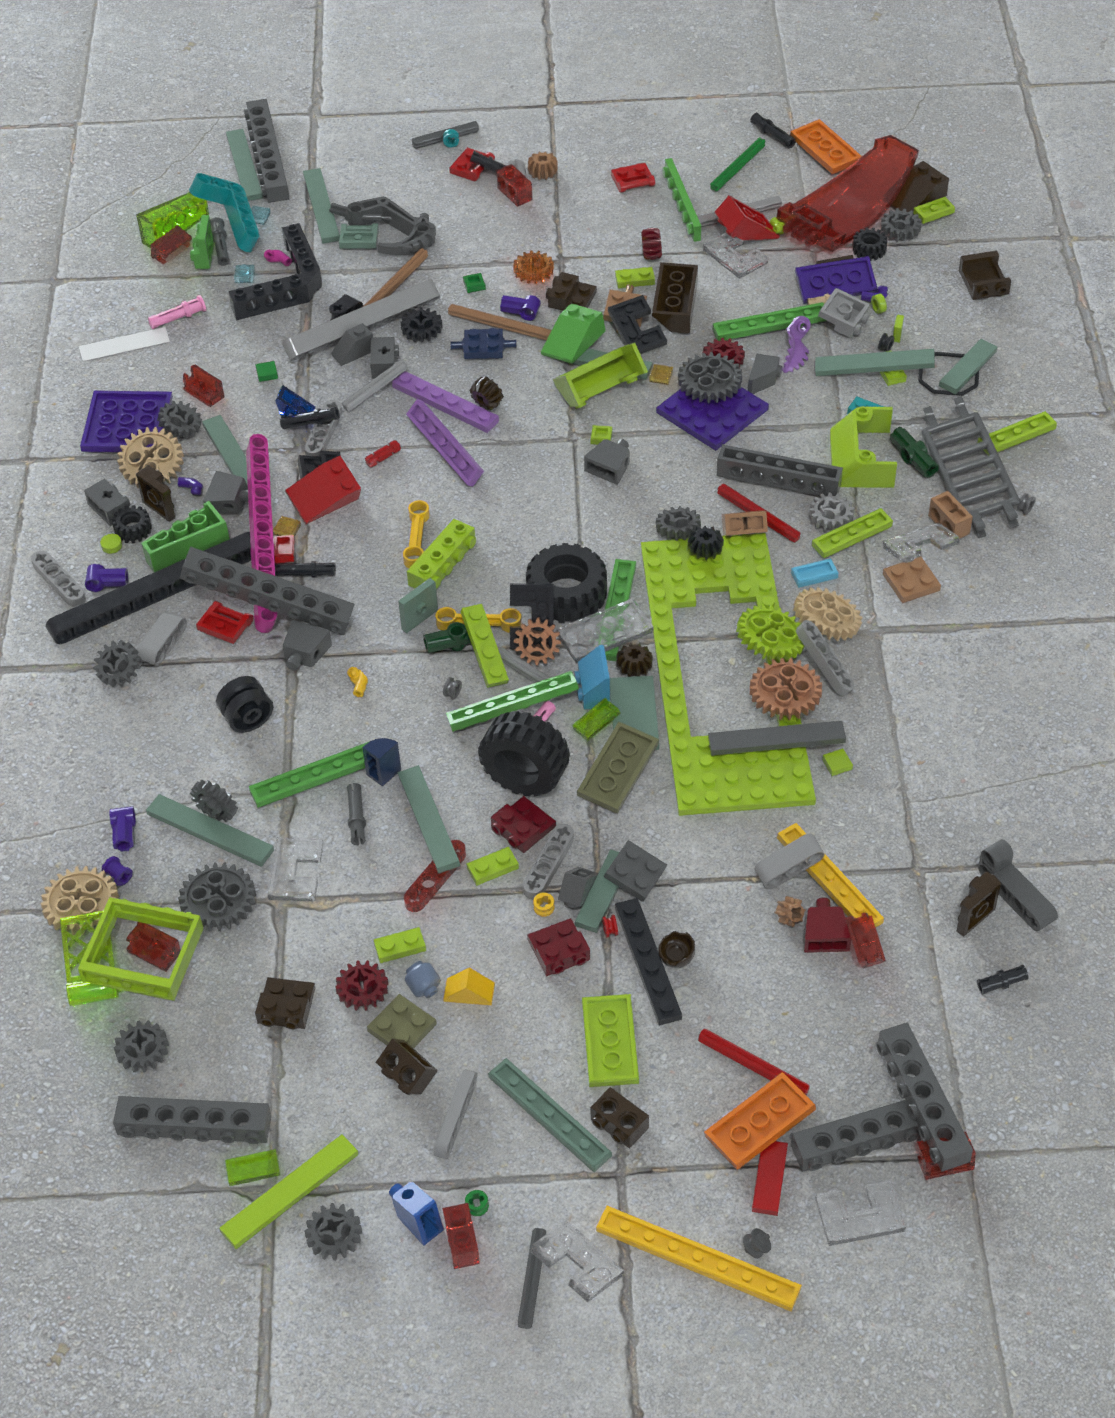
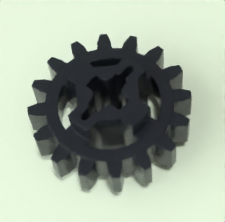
(421, 324)

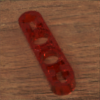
(430, 873)

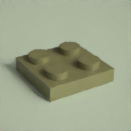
(402, 1021)

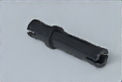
(768, 127)
(317, 416)
(305, 569)

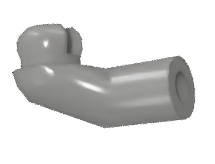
(519, 164)

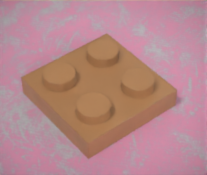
(911, 579)

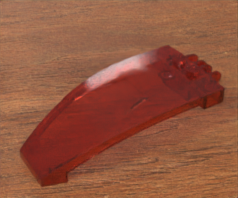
(852, 198)

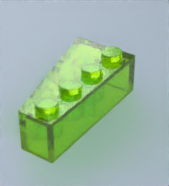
(180, 211)

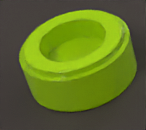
(878, 303)
(111, 543)

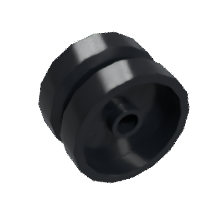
(244, 704)

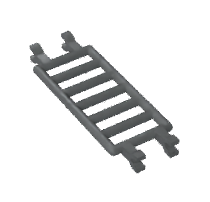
(1007, 486)

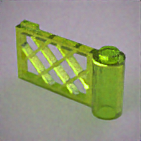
(78, 991)

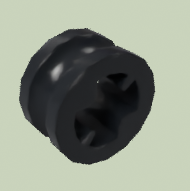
(886, 342)

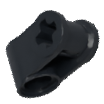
(344, 305)

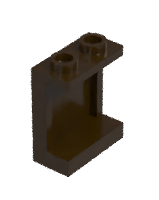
(983, 275)

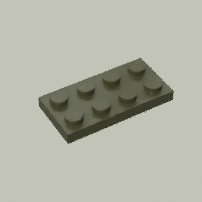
(617, 767)

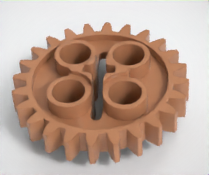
(785, 688)

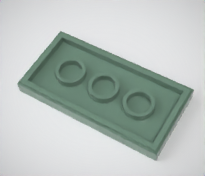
(636, 703)

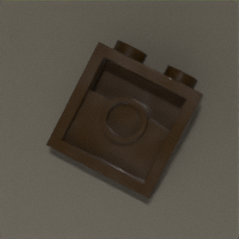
(568, 291)
(155, 493)
(979, 902)
(285, 1003)

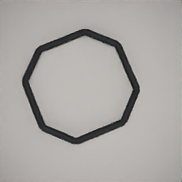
(943, 391)

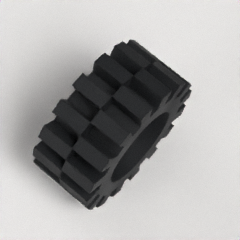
(863, 240)
(132, 515)

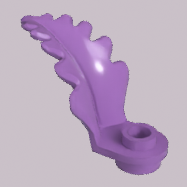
(797, 348)

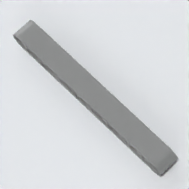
(369, 315)

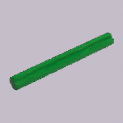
(737, 164)

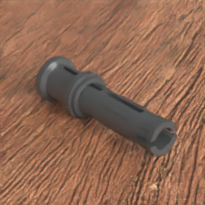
(219, 237)

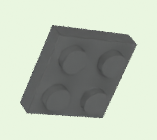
(635, 870)

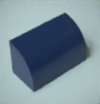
(382, 760)

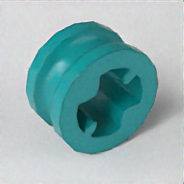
(452, 134)

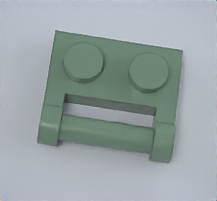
(358, 236)

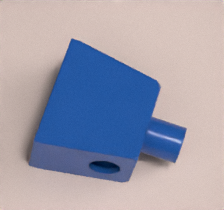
(410, 1204)

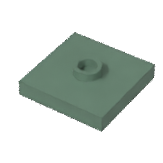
(418, 605)

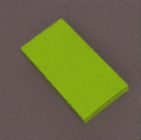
(610, 1040)

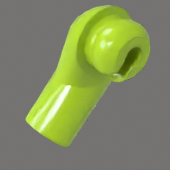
(777, 226)

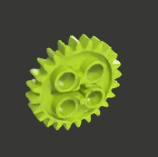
(770, 633)

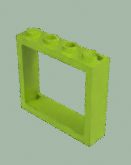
(133, 981)

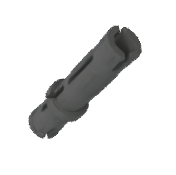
(356, 820)

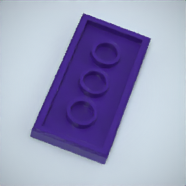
(846, 275)

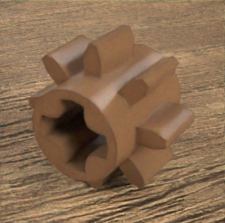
(790, 911)

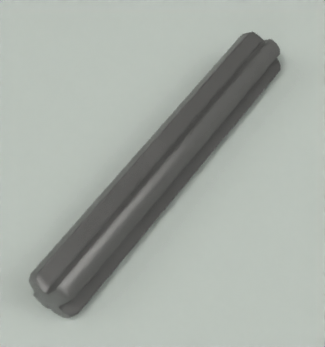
(436, 137)
(531, 1284)

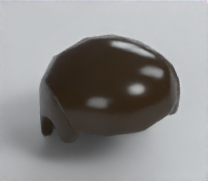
(677, 949)

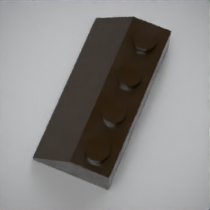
(675, 296)

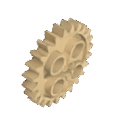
(162, 445)
(828, 612)
(78, 894)

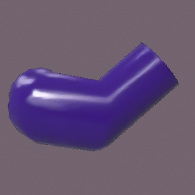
(866, 296)
(194, 484)

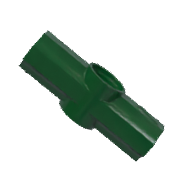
(914, 452)
(453, 637)

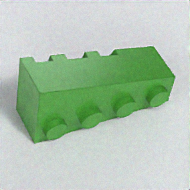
(200, 530)

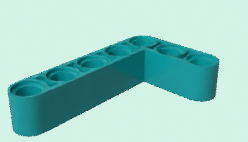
(235, 203)

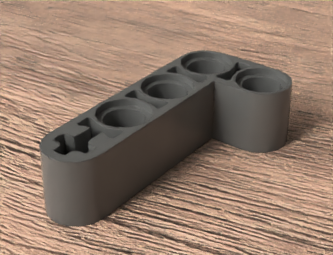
(1015, 887)

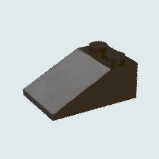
(921, 187)

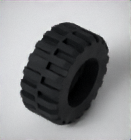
(571, 563)
(524, 753)

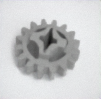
(831, 511)

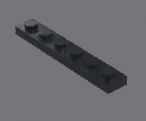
(648, 962)

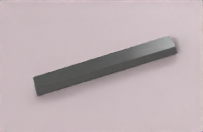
(776, 737)

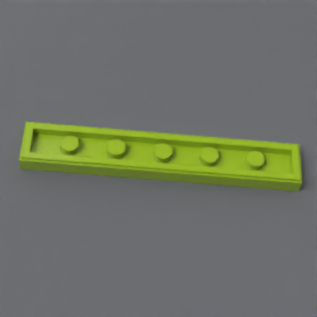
(288, 1191)

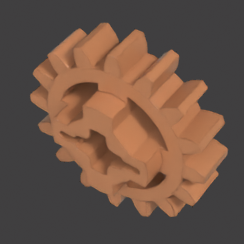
(530, 633)

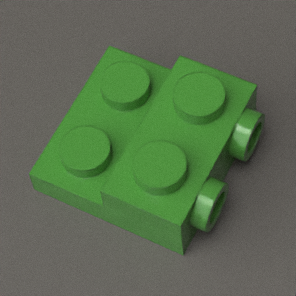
(203, 244)

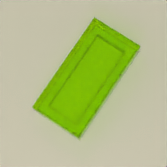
(596, 719)
(252, 1167)

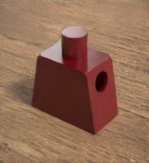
(826, 929)

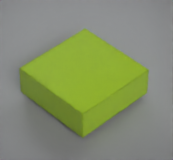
(898, 327)
(600, 433)
(837, 762)

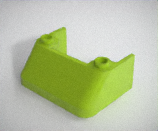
(600, 374)
(860, 466)

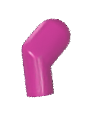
(277, 256)

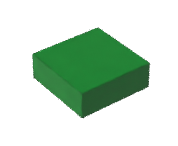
(474, 283)
(266, 371)

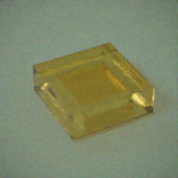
(661, 374)
(286, 526)

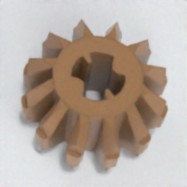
(542, 165)

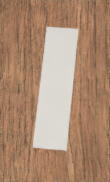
(124, 344)

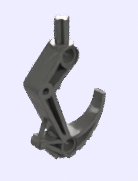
(419, 230)

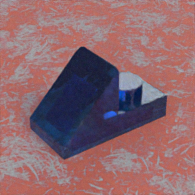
(291, 403)

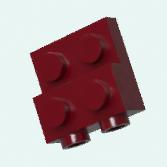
(522, 824)
(559, 947)

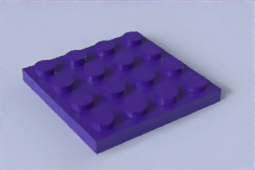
(118, 414)
(713, 421)

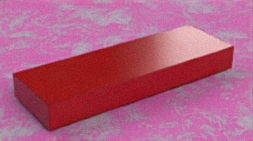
(770, 1179)

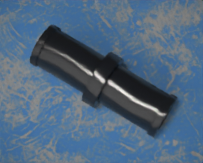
(486, 162)
(1002, 979)

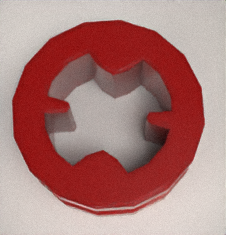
(610, 926)

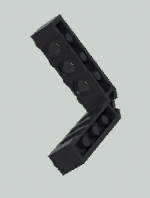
(284, 291)

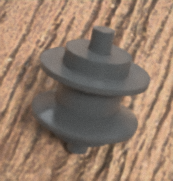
(757, 1243)

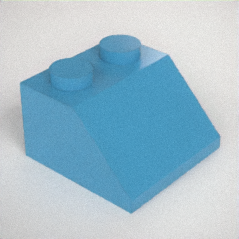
(593, 678)

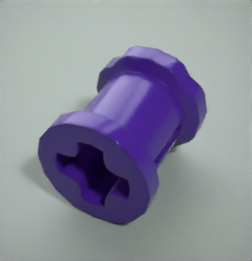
(117, 871)

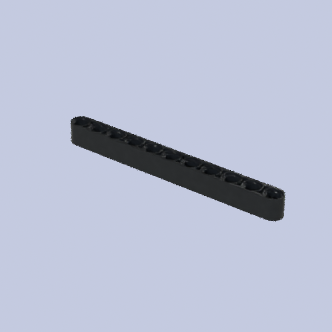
(137, 594)

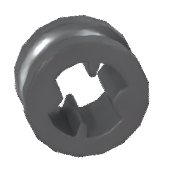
(1026, 503)
(452, 688)

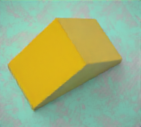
(469, 988)

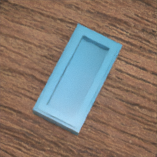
(814, 573)

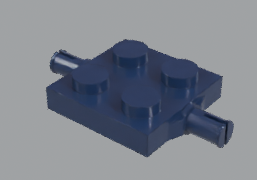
(483, 343)

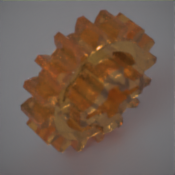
(533, 267)

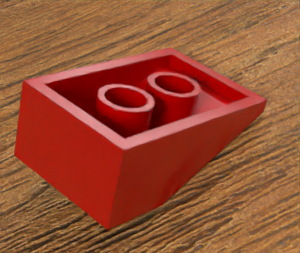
(744, 221)
(324, 490)

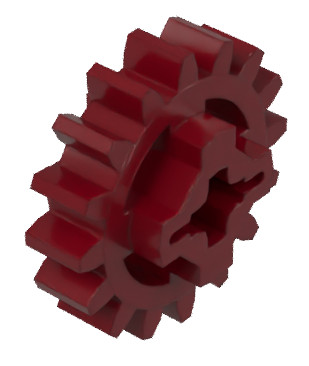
(725, 348)
(349, 985)

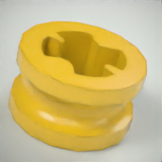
(548, 909)

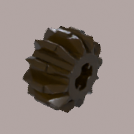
(486, 393)
(634, 660)

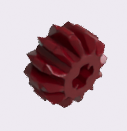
(651, 243)

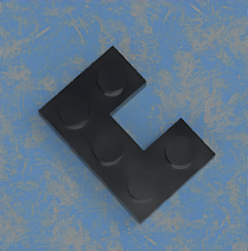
(624, 319)
(542, 602)

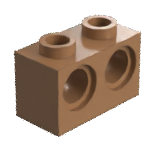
(950, 514)
(744, 522)

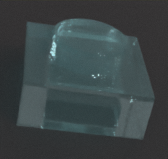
(244, 273)

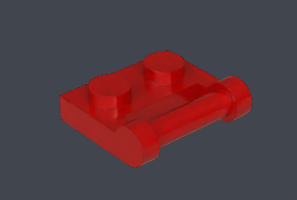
(464, 168)
(632, 177)
(221, 626)

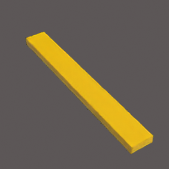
(699, 1258)

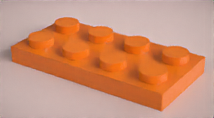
(825, 146)
(759, 1120)

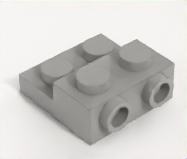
(845, 312)

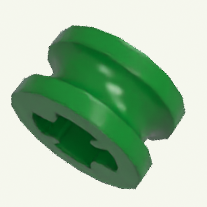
(483, 1199)

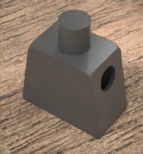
(608, 460)
(227, 493)
(305, 644)

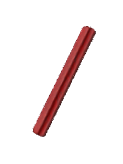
(748, 505)
(747, 1059)

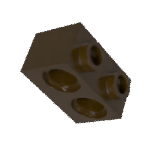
(408, 1062)
(623, 1114)

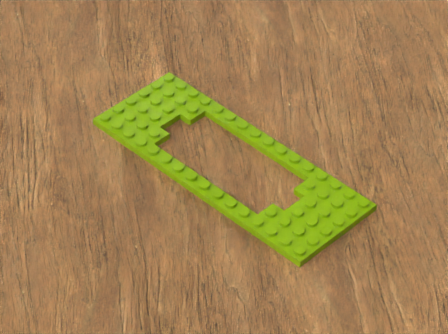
(704, 780)

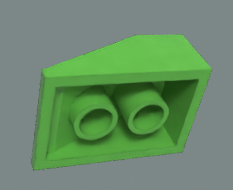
(573, 333)

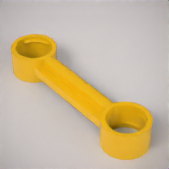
(416, 531)
(493, 619)

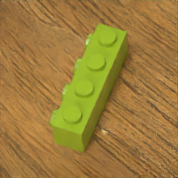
(442, 554)

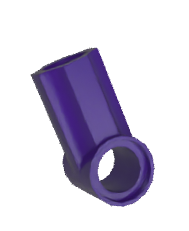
(526, 308)
(98, 577)
(122, 824)

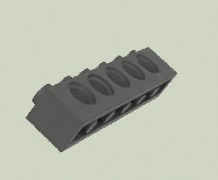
(778, 471)
(182, 1111)
(853, 1128)
(944, 1153)

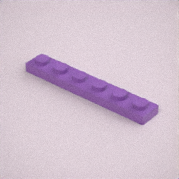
(445, 401)
(445, 442)

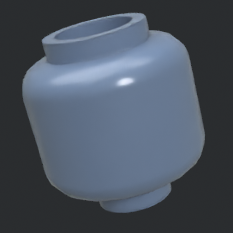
(422, 979)

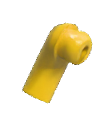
(359, 679)

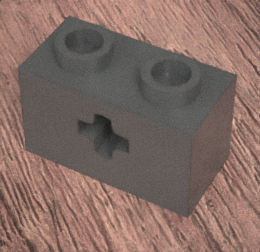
(382, 354)
(105, 500)

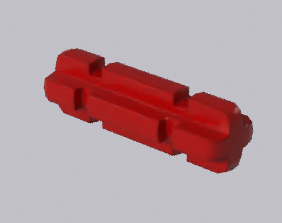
(382, 453)

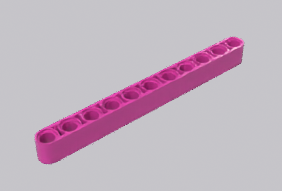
(260, 520)

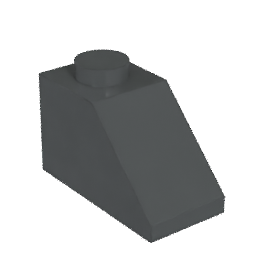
(353, 345)
(764, 372)
(576, 886)

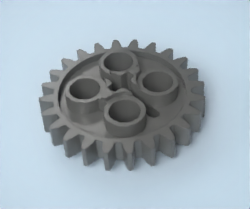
(710, 377)
(218, 895)

